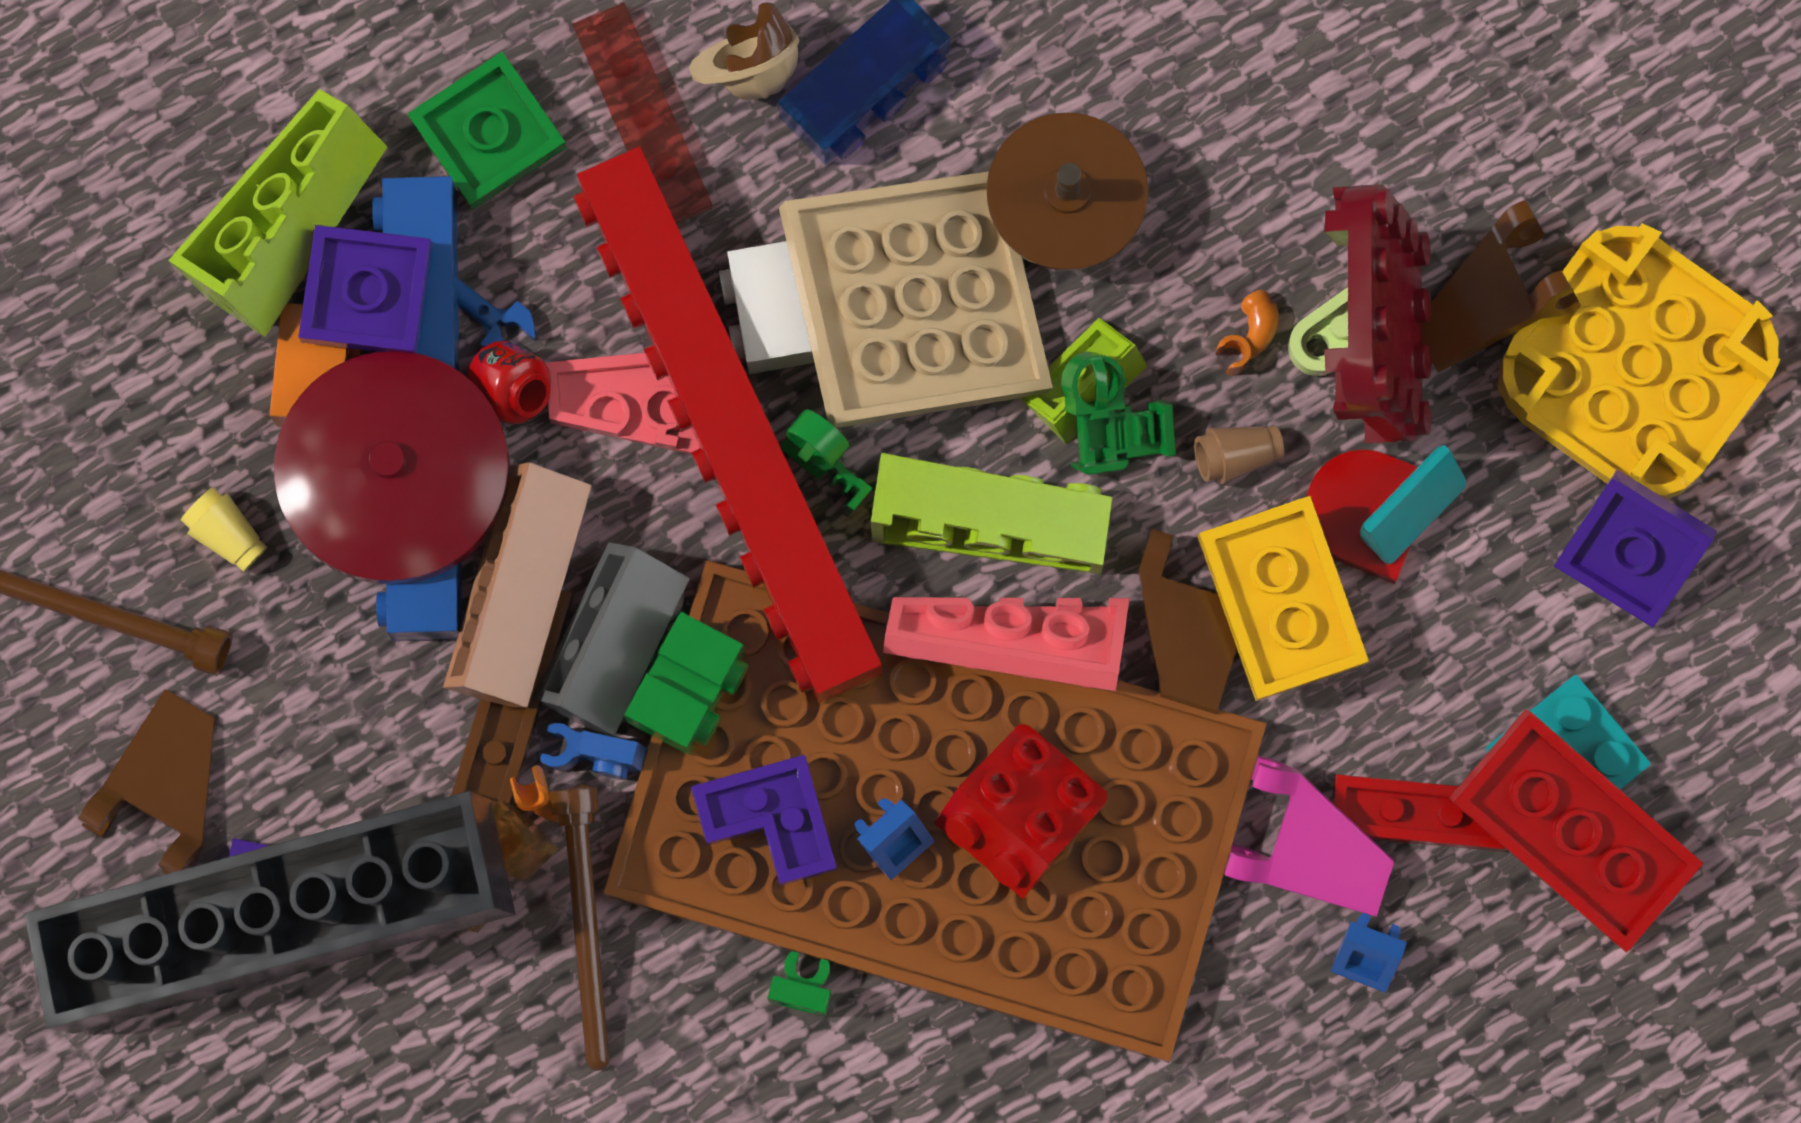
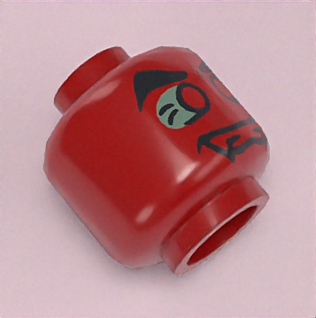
(511, 380)

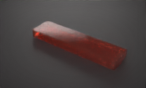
(641, 107)

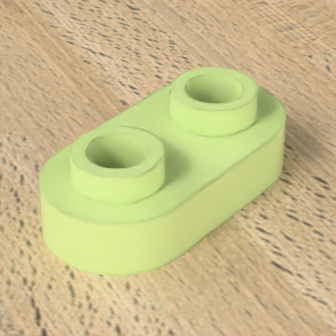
(1325, 323)

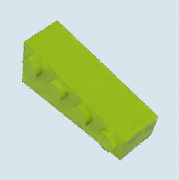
(989, 515)

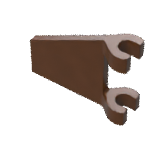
(1488, 296)
(1186, 632)
(164, 777)

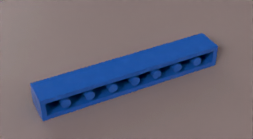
(426, 210)

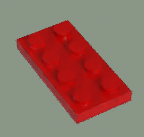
(1576, 830)

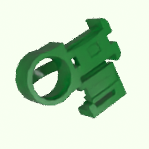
(1109, 433)
(817, 448)

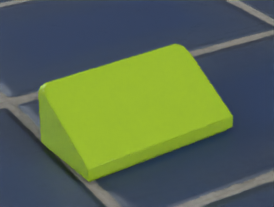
(1097, 338)

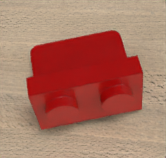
(1021, 809)

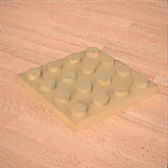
(912, 300)

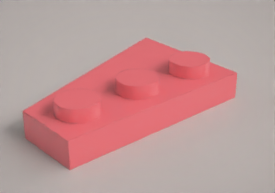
(617, 400)

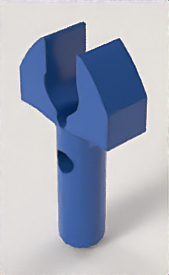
(490, 316)

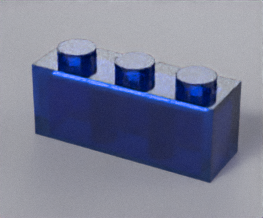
(865, 79)

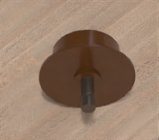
(1067, 191)

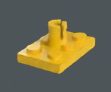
(1283, 598)

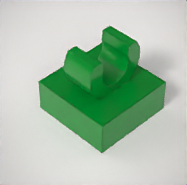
(801, 993)

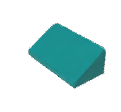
(1413, 505)

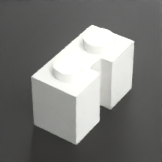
(768, 306)

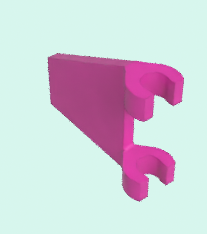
(1316, 847)

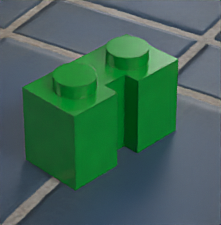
(687, 684)

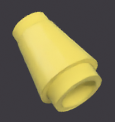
(223, 529)

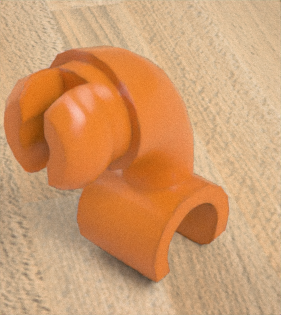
(1263, 325)
(535, 795)

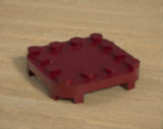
(1385, 355)

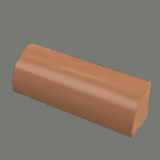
(518, 587)

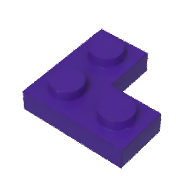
(773, 800)

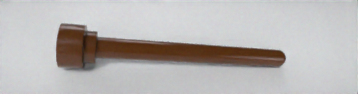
(203, 647)
(575, 812)

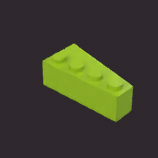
(262, 231)

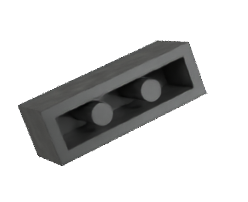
(612, 638)

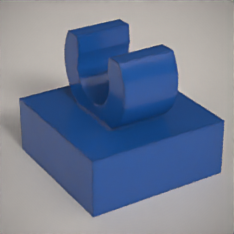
(894, 838)
(1369, 954)

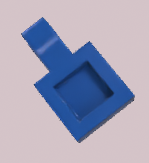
(610, 755)

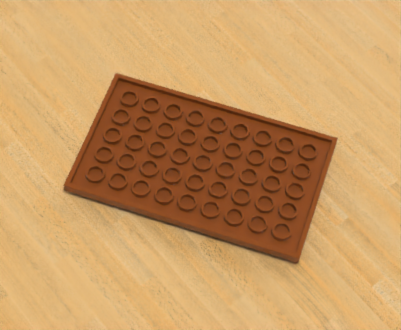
(1091, 949)

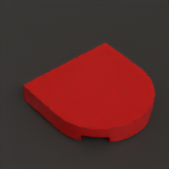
(1346, 495)

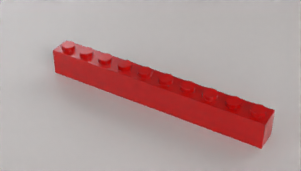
(729, 425)

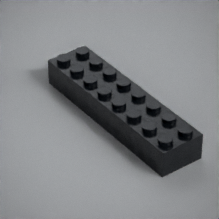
(270, 913)

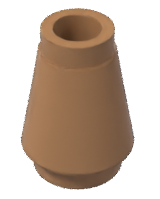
(1236, 451)

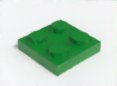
(487, 130)

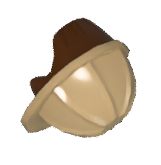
(753, 58)

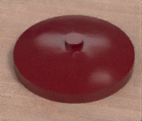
(391, 467)

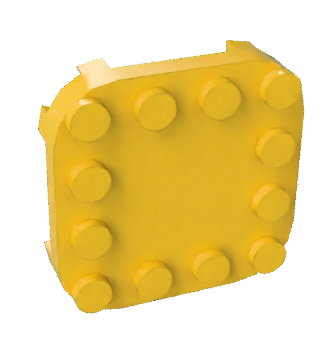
(1645, 367)

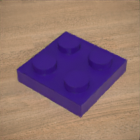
(365, 290)
(1635, 548)

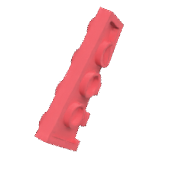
(1029, 641)

